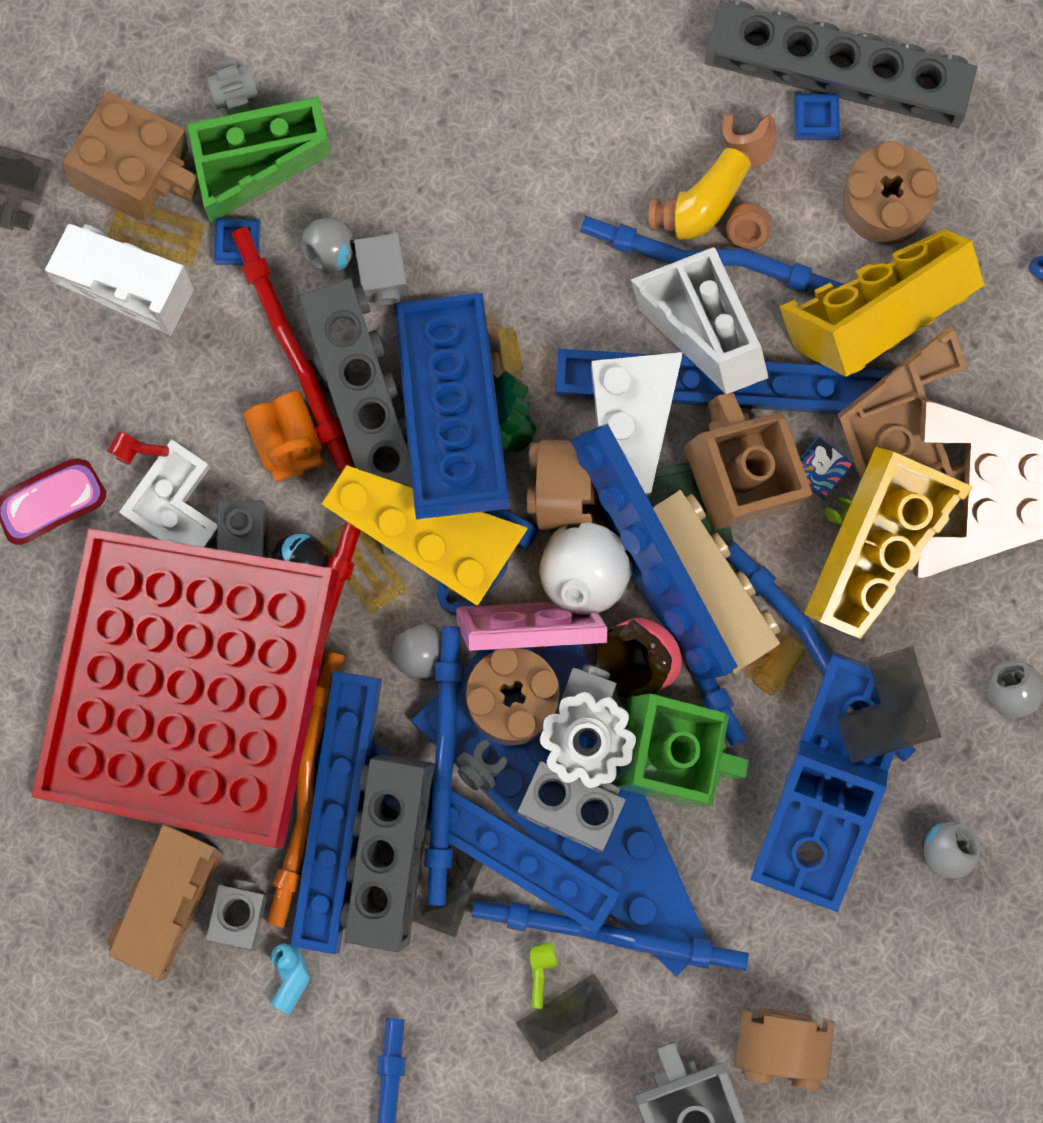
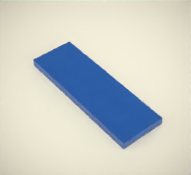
(450, 407)

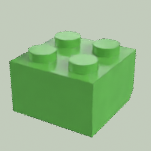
(677, 751)

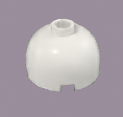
(585, 568)

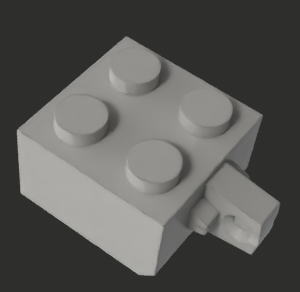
(688, 1094)

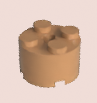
(887, 169)
(562, 488)
(504, 671)
(784, 1047)

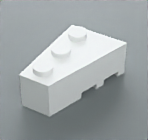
(121, 277)
(703, 318)
(635, 402)

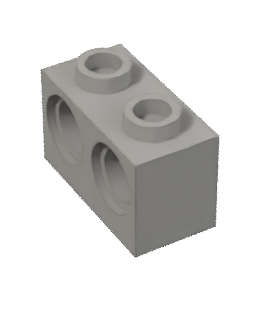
(566, 817)

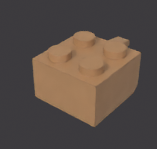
(129, 158)
(745, 465)

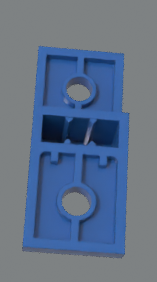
(825, 796)

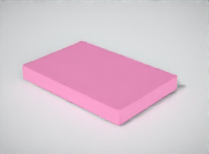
(527, 626)

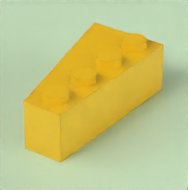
(885, 303)
(881, 538)
(454, 549)

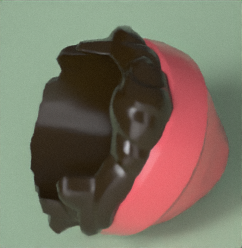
(639, 657)

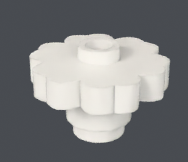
(592, 764)

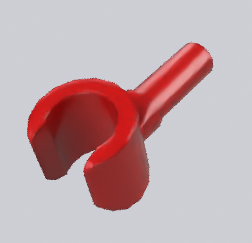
(126, 447)

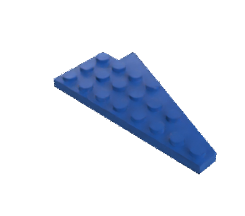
(635, 853)

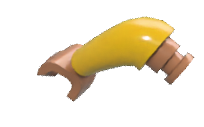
(706, 202)

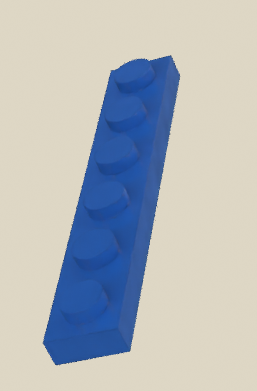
(653, 553)
(335, 805)

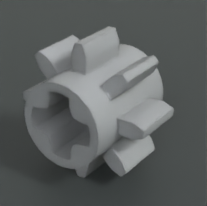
(232, 86)

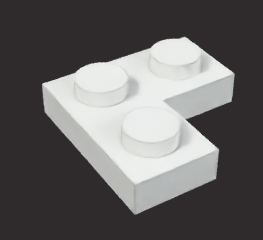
(161, 496)

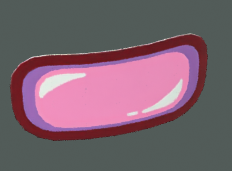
(50, 500)

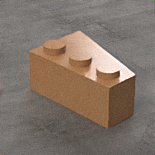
(164, 902)

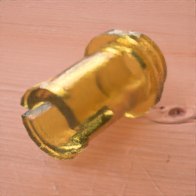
(778, 666)

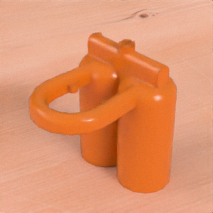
(284, 436)

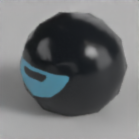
(301, 549)

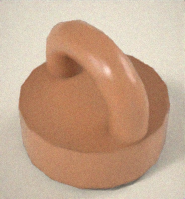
(749, 226)

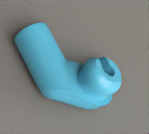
(293, 974)

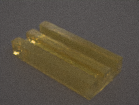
(192, 244)
(386, 597)

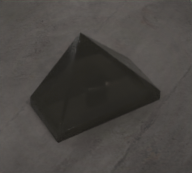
(459, 889)
(567, 1017)

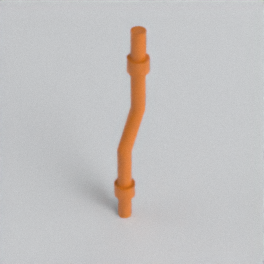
(288, 878)

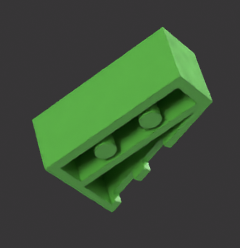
(255, 152)

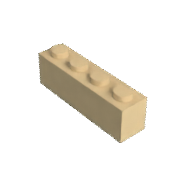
(724, 593)

